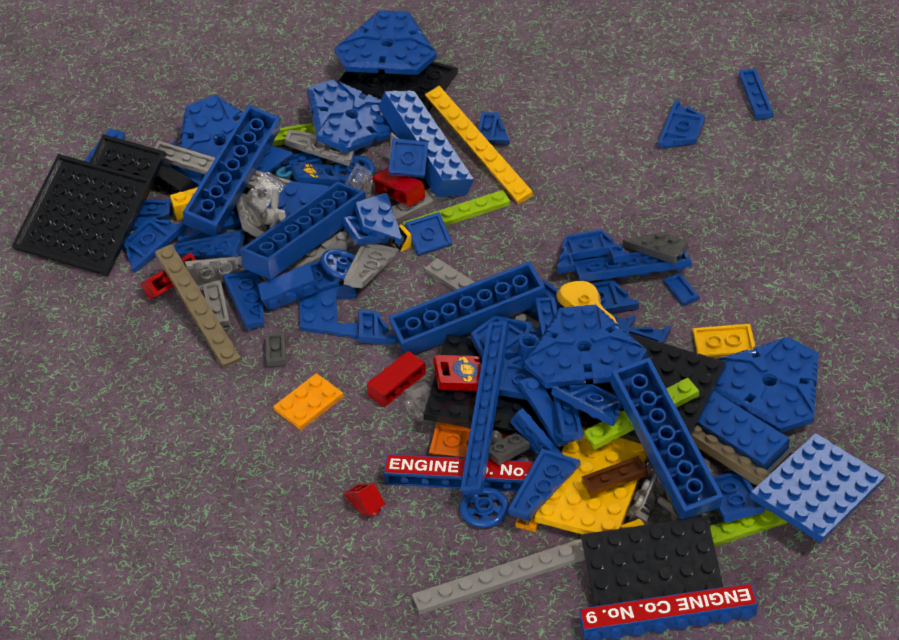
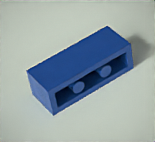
(289, 287)

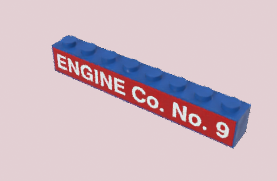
(448, 472)
(668, 612)

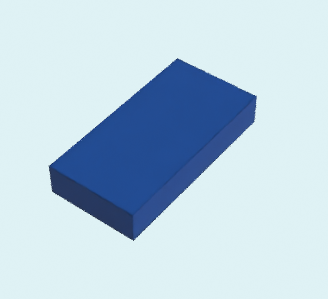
(681, 289)

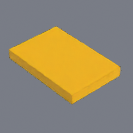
(723, 340)

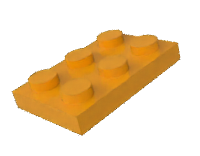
(308, 401)

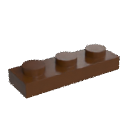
(614, 476)

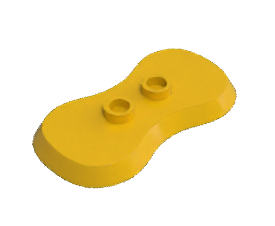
(580, 294)

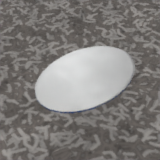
(337, 245)

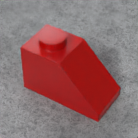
(365, 498)

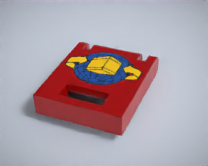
(463, 372)

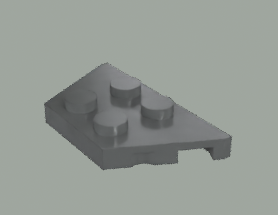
(658, 245)

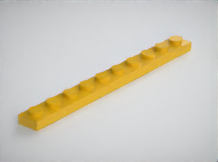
(479, 145)

